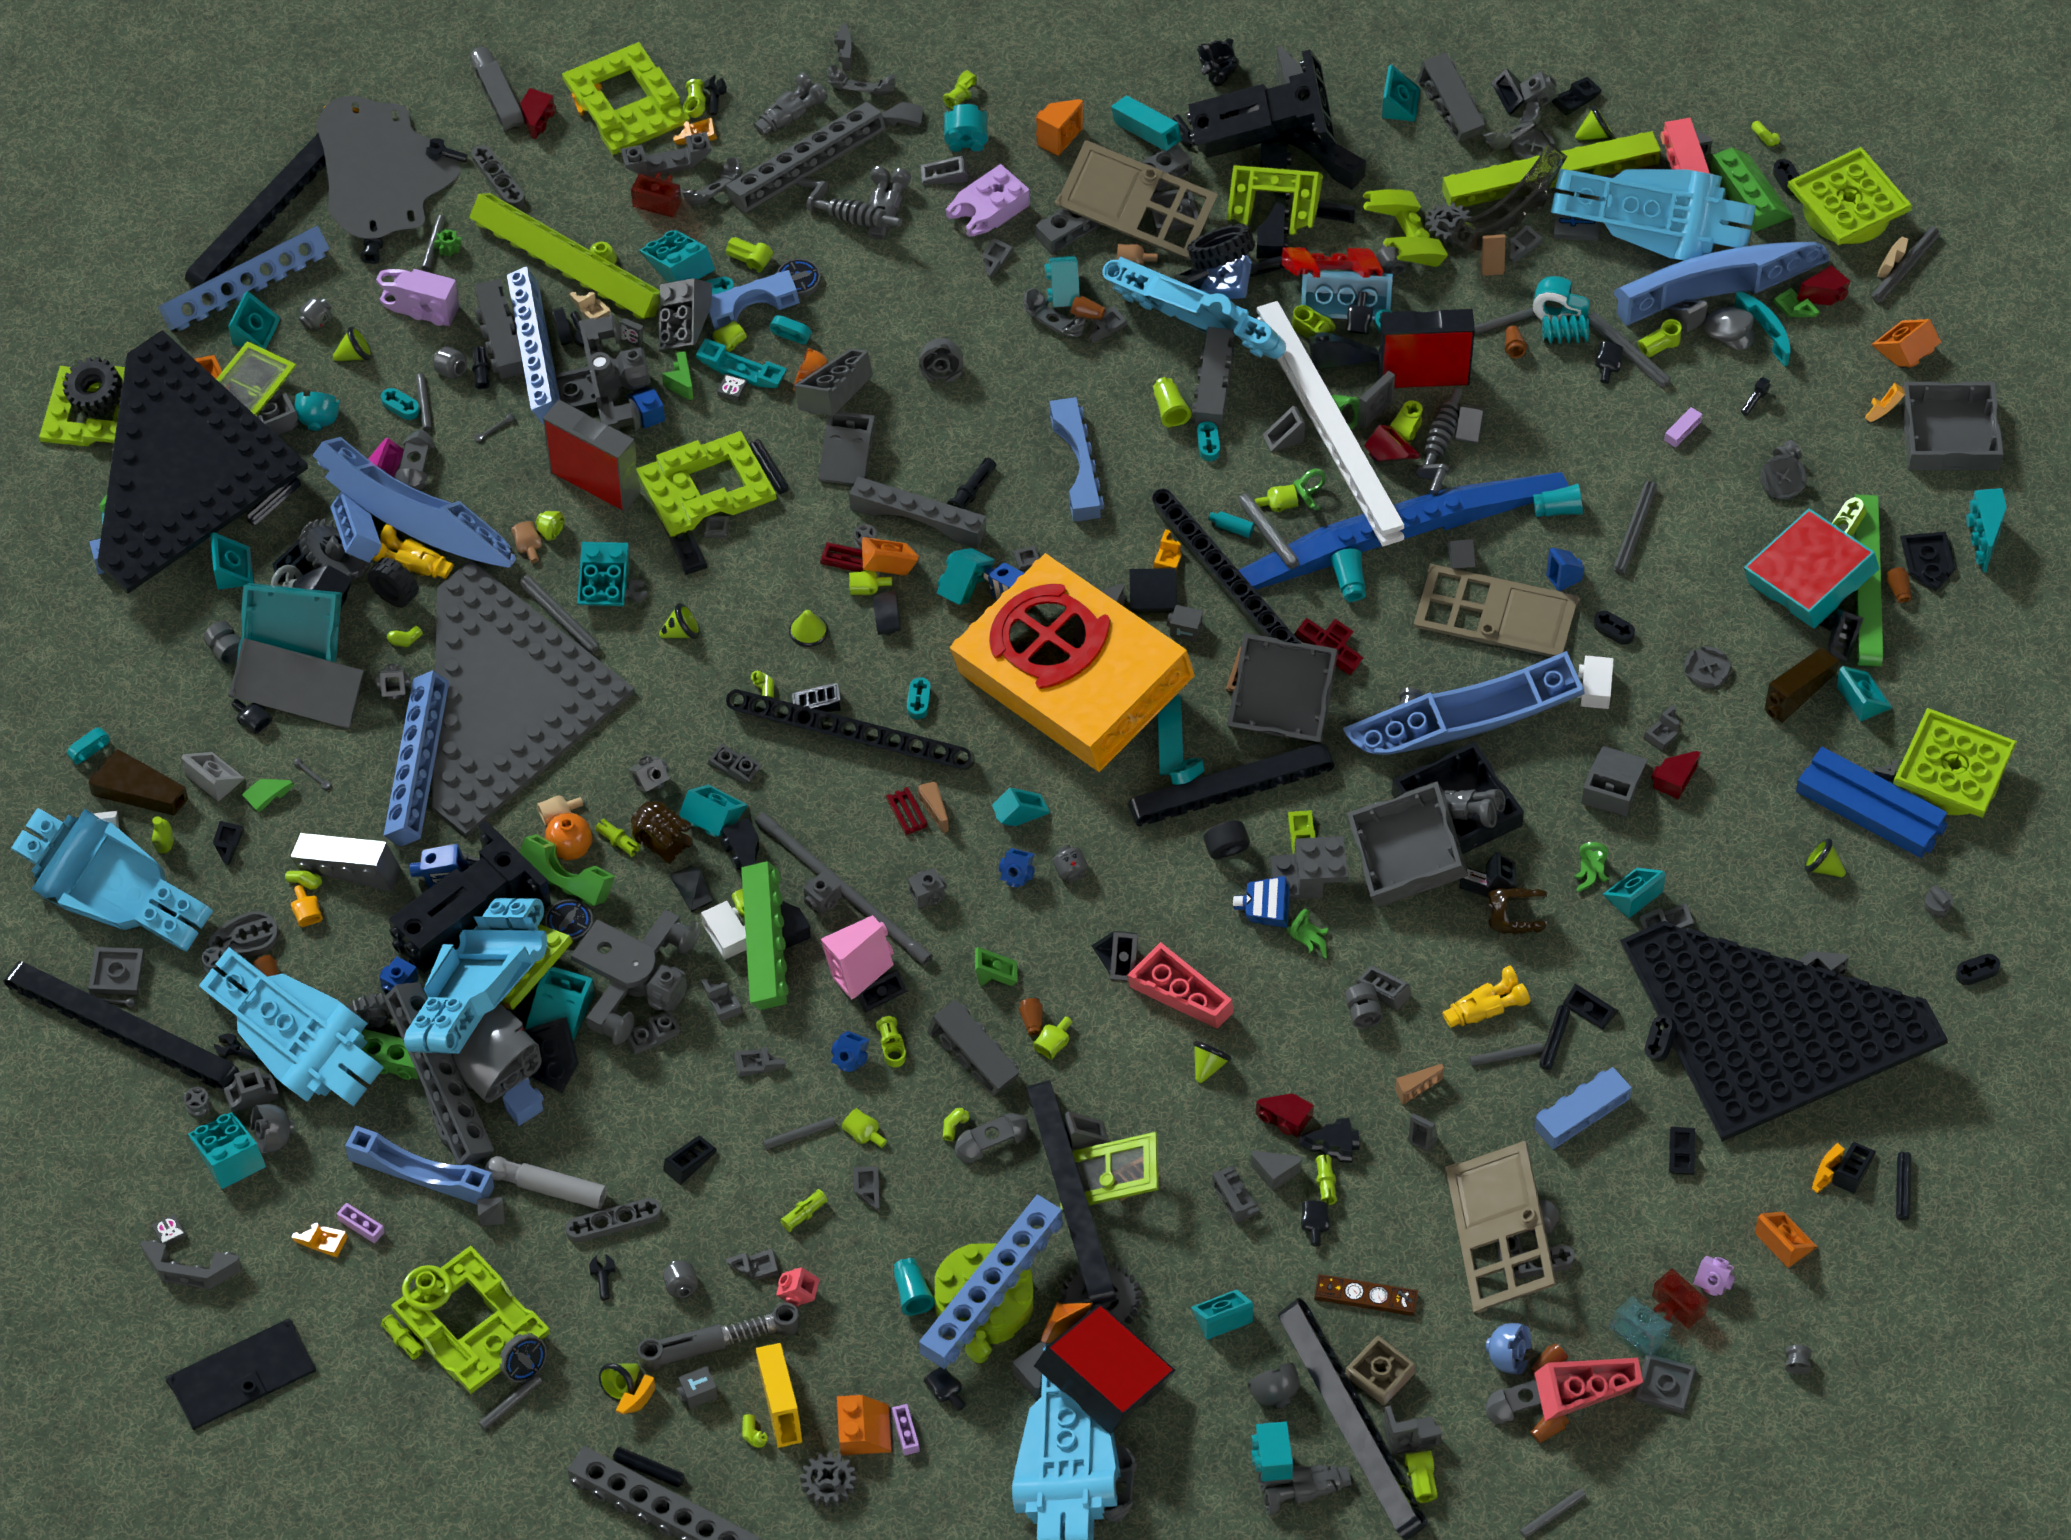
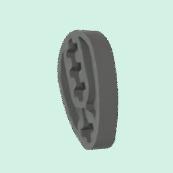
(245, 925)

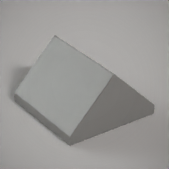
(211, 773)

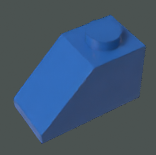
(649, 405)
(1563, 568)

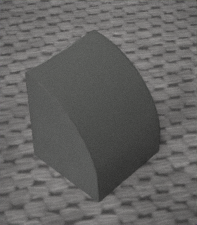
(1461, 553)

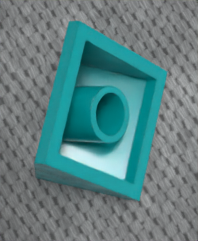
(1400, 96)
(252, 322)
(230, 562)
(1861, 693)
(1636, 890)
(1223, 1313)

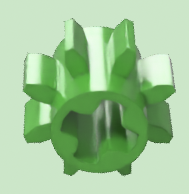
(447, 242)

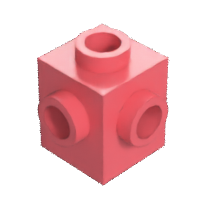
(797, 1287)

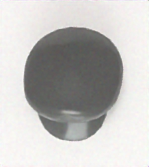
(1731, 326)

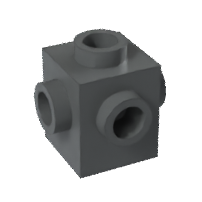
(1539, 89)
(390, 689)
(649, 773)
(927, 888)
(822, 892)

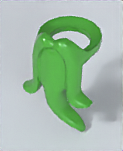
(1342, 400)
(1306, 493)
(1592, 864)
(1307, 933)

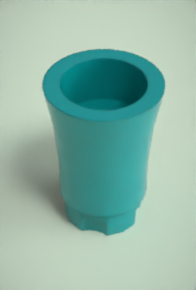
(1559, 502)
(1349, 572)
(912, 1288)

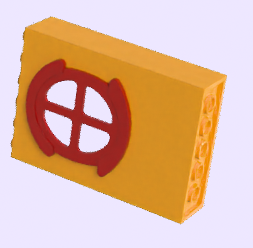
(1106, 685)

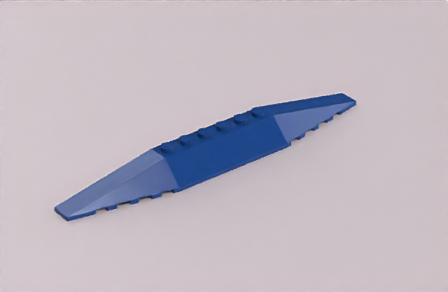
(1421, 514)

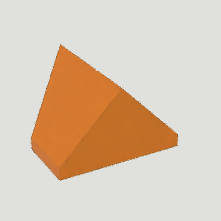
(1063, 1318)

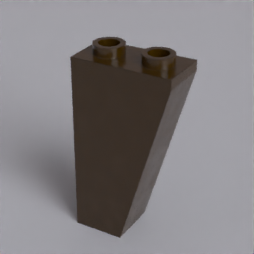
(1799, 684)
(136, 784)

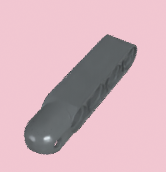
(497, 88)

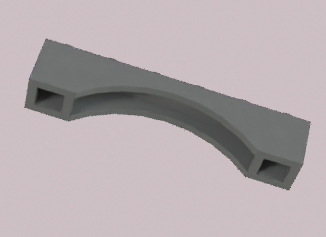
(954, 522)

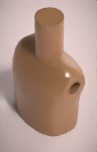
(1135, 254)
(527, 539)

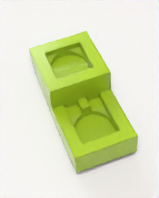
(1300, 826)

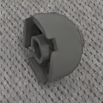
(941, 356)
(271, 1125)
(1275, 1386)

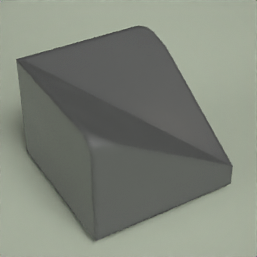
(491, 1211)

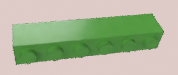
(764, 935)

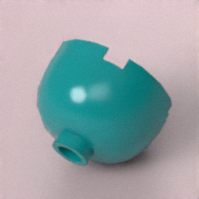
(316, 410)

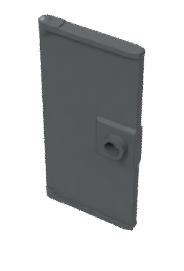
(296, 683)

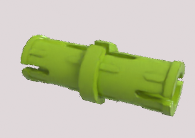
(617, 837)
(1326, 1179)
(804, 1210)
(402, 1336)

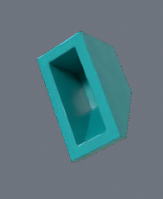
(1019, 807)

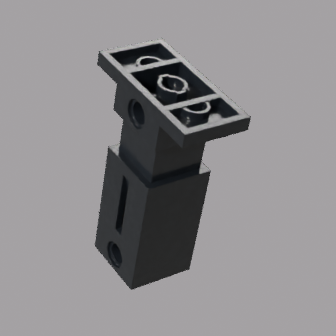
(1263, 113)
(455, 900)

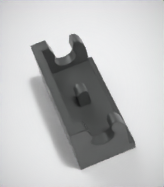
(1234, 1194)

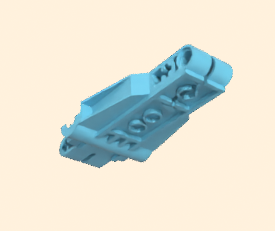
(1658, 209)
(1191, 305)
(107, 877)
(477, 974)
(295, 1030)
(1064, 1468)

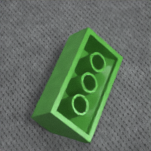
(1748, 185)

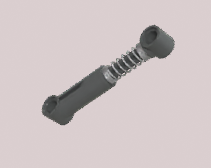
(715, 1338)

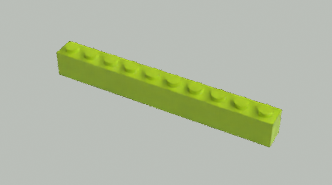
(1595, 159)
(566, 255)

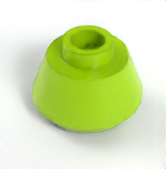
(605, 251)
(550, 524)

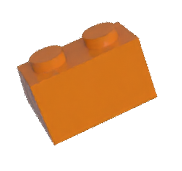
(1059, 125)
(1908, 342)
(863, 1425)

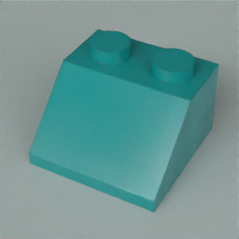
(711, 809)

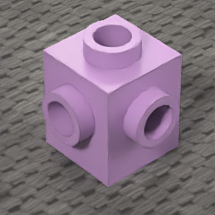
(1714, 1275)

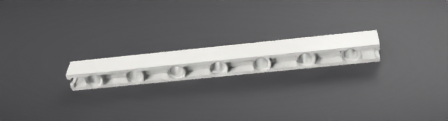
(1334, 429)

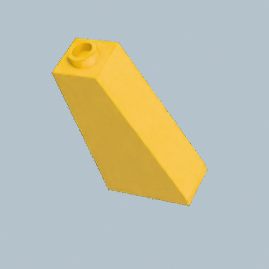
(779, 1395)

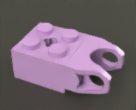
(990, 201)
(421, 295)

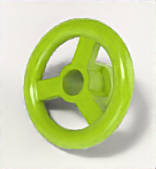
(424, 1276)

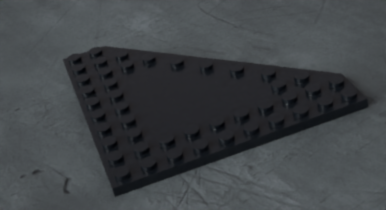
(181, 463)
(1767, 1028)

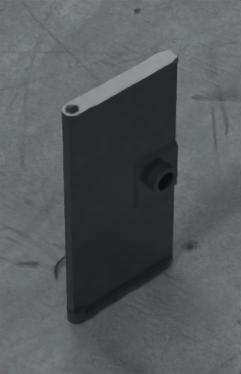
(240, 1374)

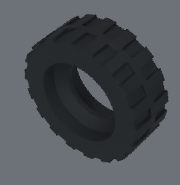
(393, 582)

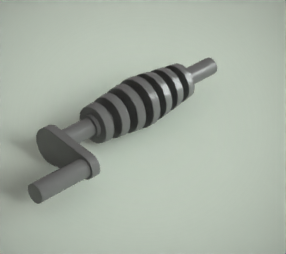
(848, 210)
(1438, 439)

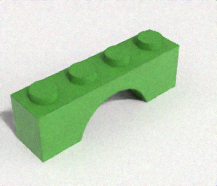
(591, 884)

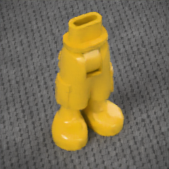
(412, 555)
(1486, 1000)

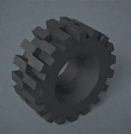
(86, 375)

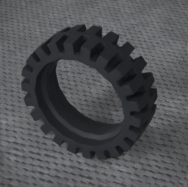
(1221, 246)

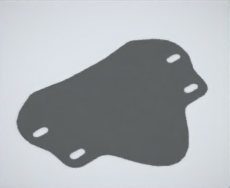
(378, 167)

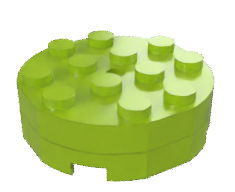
(1008, 1316)

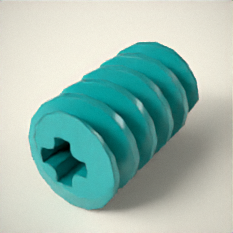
(1565, 328)

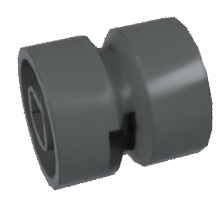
(222, 641)
(1363, 1005)

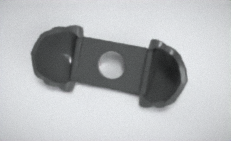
(841, 81)
(1531, 118)
(730, 172)
(1037, 307)
(412, 472)
(973, 1142)
(1506, 1402)
(1124, 1500)

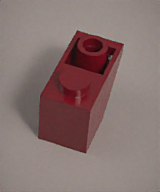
(536, 110)
(1285, 1111)

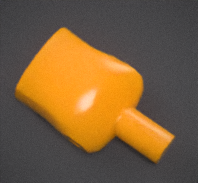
(305, 908)

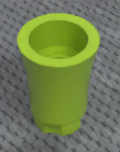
(1170, 403)

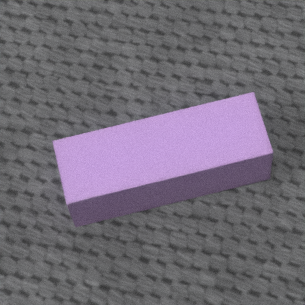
(1683, 427)
(360, 1223)
(905, 1429)

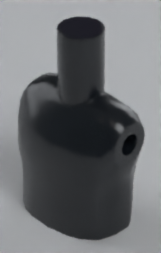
(1359, 316)
(1609, 360)
(251, 716)
(1315, 1219)
(945, 1387)

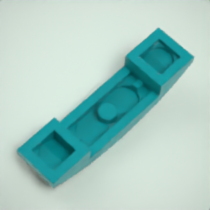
(1769, 323)
(724, 362)
(1170, 736)

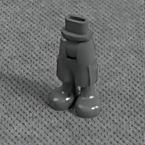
(791, 105)
(887, 201)
(1469, 802)
(1305, 1485)

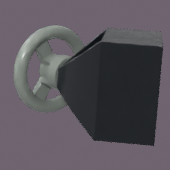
(323, 579)

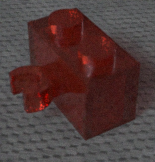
(656, 194)
(1679, 1299)

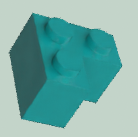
(1063, 279)
(962, 574)
(1272, 1451)

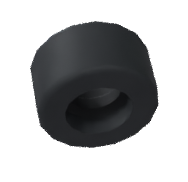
(1226, 839)

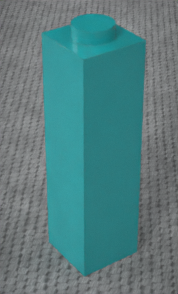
(1146, 123)

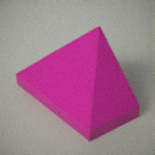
(387, 456)

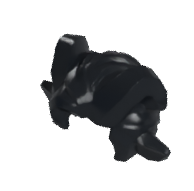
(1218, 60)

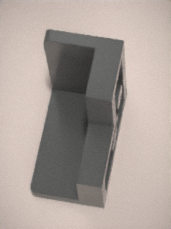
(1410, 1434)

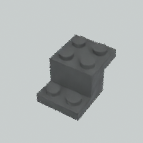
(1312, 865)

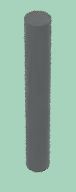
(430, 252)
(1505, 320)
(423, 401)
(1506, 1054)
(799, 1133)
(510, 1402)
(1552, 1513)

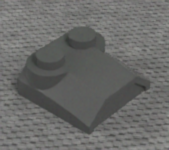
(279, 413)

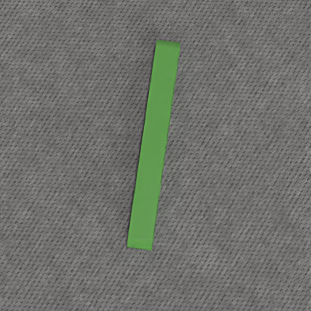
(1869, 594)

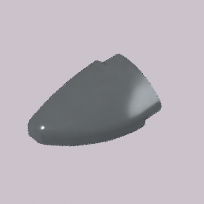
(497, 1055)

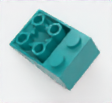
(678, 257)
(1986, 521)
(603, 573)
(560, 996)
(227, 1149)

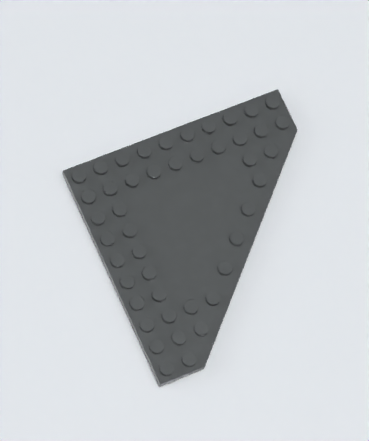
(512, 697)

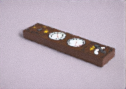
(1366, 1295)

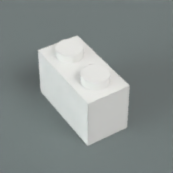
(1596, 681)
(725, 929)

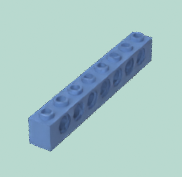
(311, 239)
(533, 341)
(416, 758)
(1038, 1213)

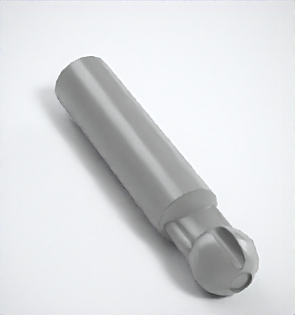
(548, 1182)

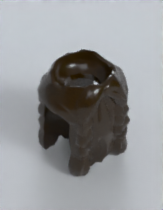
(660, 830)
(1499, 919)

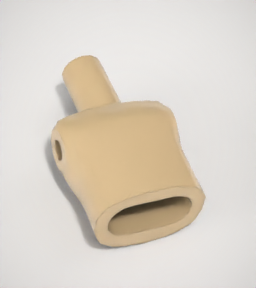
(555, 806)

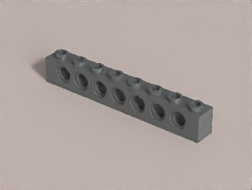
(805, 157)
(1067, 226)
(442, 1083)
(657, 1497)

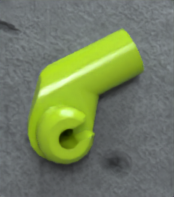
(1764, 134)
(404, 639)
(764, 683)
(305, 878)
(950, 1122)
(750, 1434)

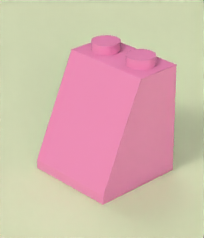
(858, 955)

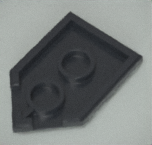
(1928, 558)
(556, 1053)

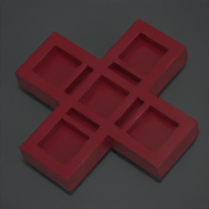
(1334, 637)

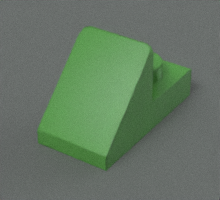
(679, 379)
(995, 967)

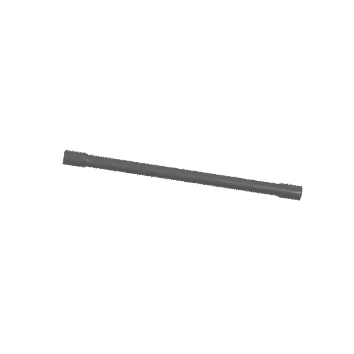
(773, 829)

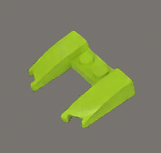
(1248, 180)
(1417, 245)

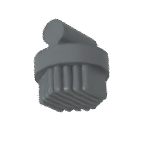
(1938, 902)

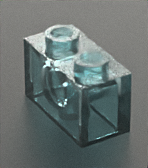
(1640, 1326)

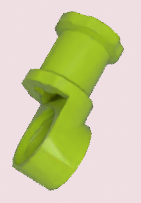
(961, 90)
(695, 98)
(896, 1044)

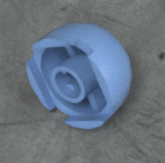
(1508, 1344)

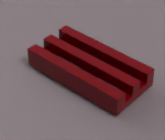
(842, 561)
(899, 795)

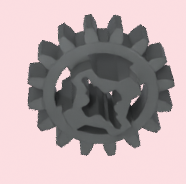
(1443, 221)
(372, 1010)
(828, 1489)

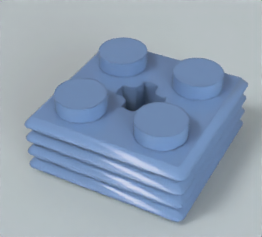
(1229, 279)

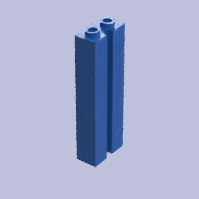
(1872, 802)

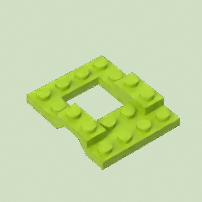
(638, 120)
(56, 423)
(676, 496)
(477, 1354)

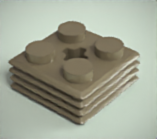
(1380, 1356)

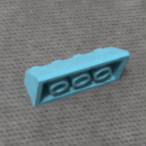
(1339, 289)

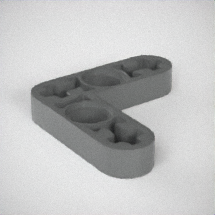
(1558, 1264)

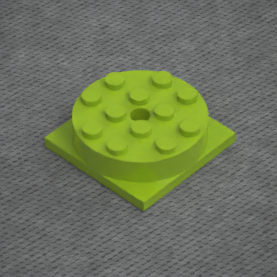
(1849, 198)
(1970, 751)

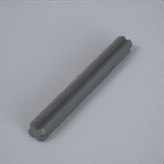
(1905, 264)
(1629, 350)
(1635, 527)
(1269, 531)
(559, 614)

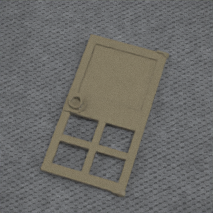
(1119, 190)
(1512, 615)
(1494, 1201)

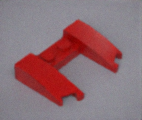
(1358, 259)

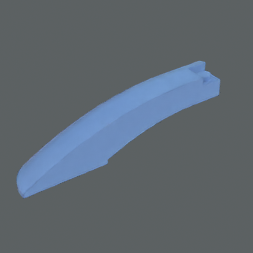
(1717, 273)
(415, 513)
(1468, 710)

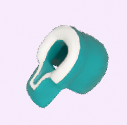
(1558, 290)

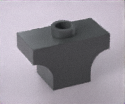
(250, 1089)

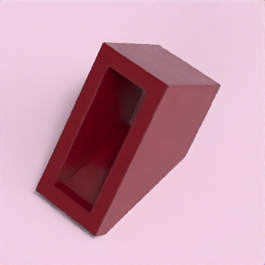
(1825, 287)
(1389, 446)
(1675, 773)

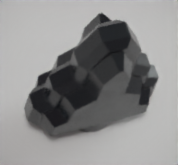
(1333, 1140)

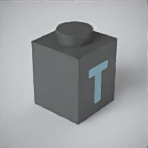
(1185, 622)
(697, 1388)

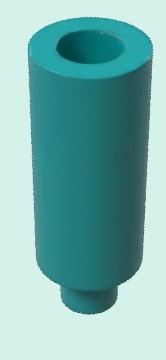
(1232, 524)

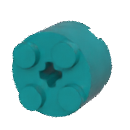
(965, 128)

